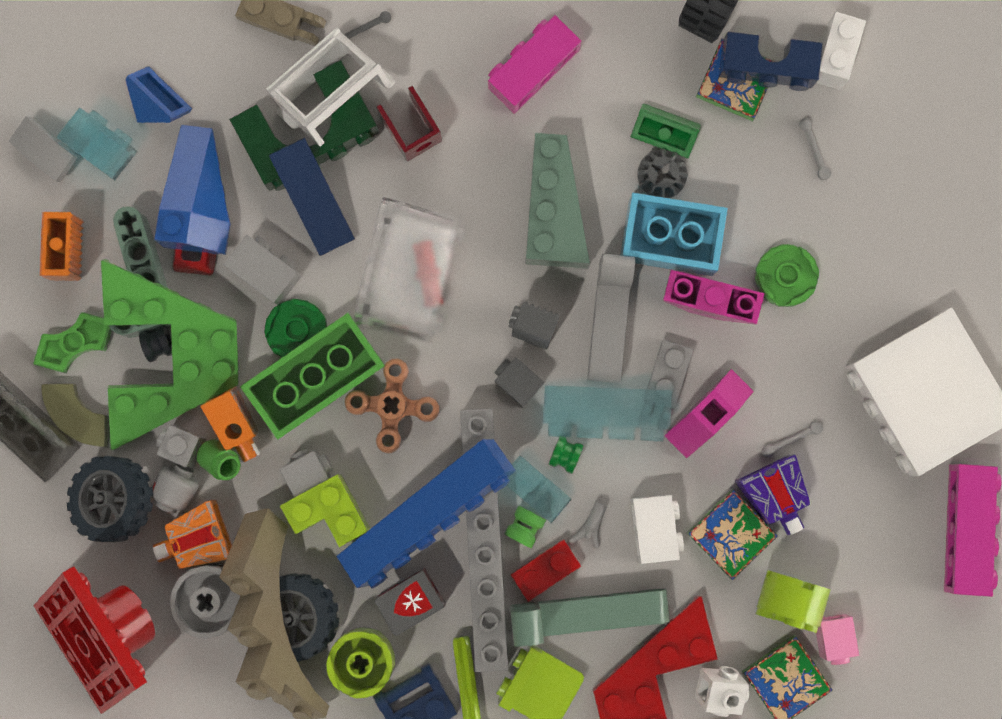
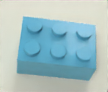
(674, 234)

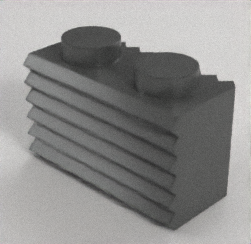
(533, 324)

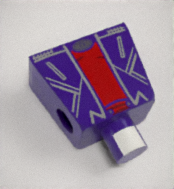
(777, 493)

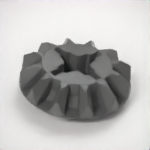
(648, 176)

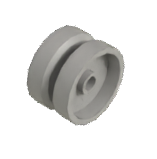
(190, 603)

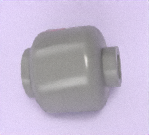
(174, 488)

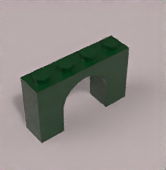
(349, 126)

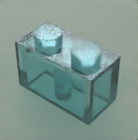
(97, 143)

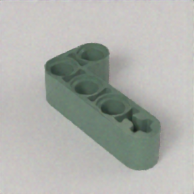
(145, 267)

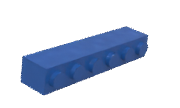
(426, 513)

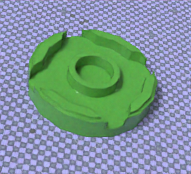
(786, 275)

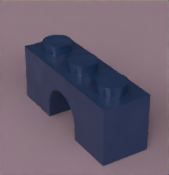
(744, 62)

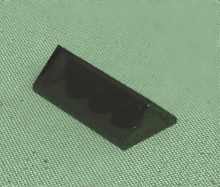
(32, 432)

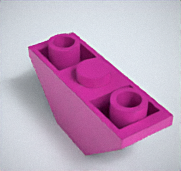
(713, 298)
(709, 414)

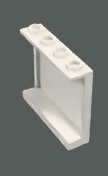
(929, 393)

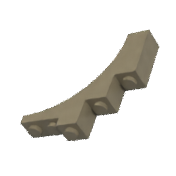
(258, 620)

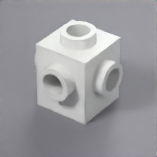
(722, 691)

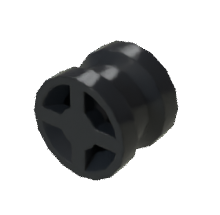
(156, 343)

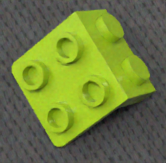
(539, 685)

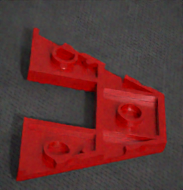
(633, 685)

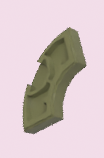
(72, 415)

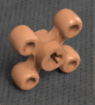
(378, 405)

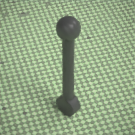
(385, 17)

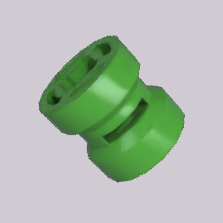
(521, 533)

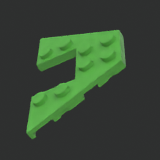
(201, 353)

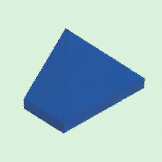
(153, 98)

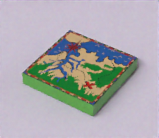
(736, 98)
(732, 534)
(787, 680)

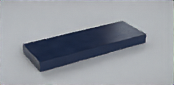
(311, 196)

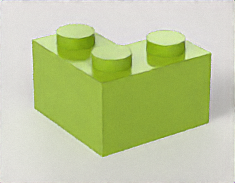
(327, 502)

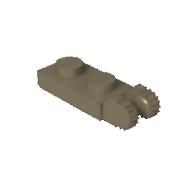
(280, 19)

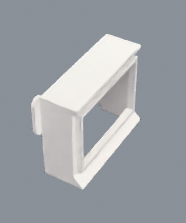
(301, 76)

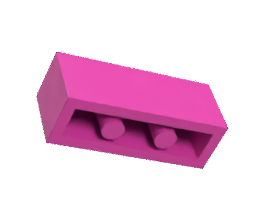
(533, 63)

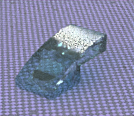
(537, 490)

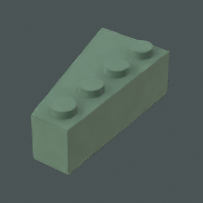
(555, 216)

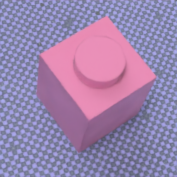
(837, 639)

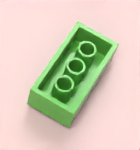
(312, 376)

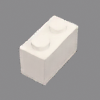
(839, 49)
(656, 529)

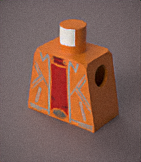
(227, 410)
(195, 537)

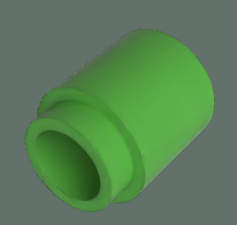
(218, 461)

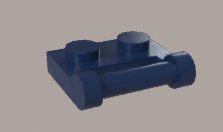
(431, 705)

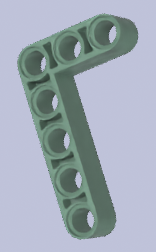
(586, 614)

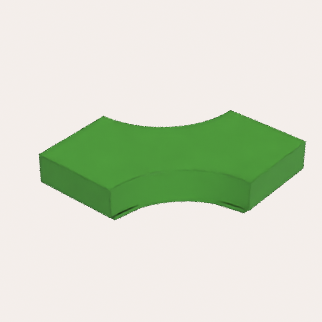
(62, 349)

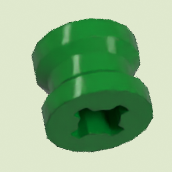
(565, 454)

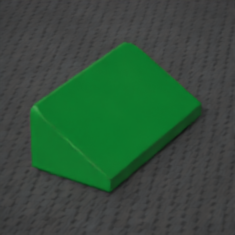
(665, 130)

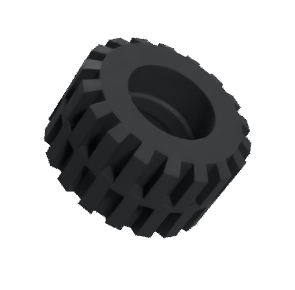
(706, 17)

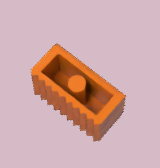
(61, 246)

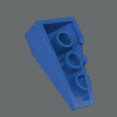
(193, 200)

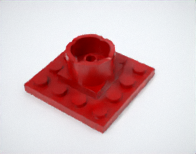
(98, 635)

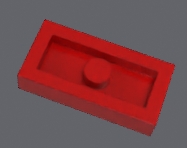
(545, 570)

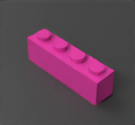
(972, 530)

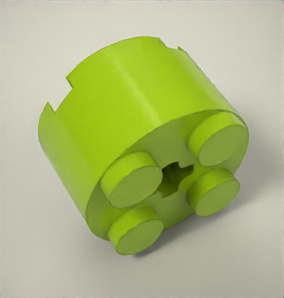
(792, 601)
(350, 677)

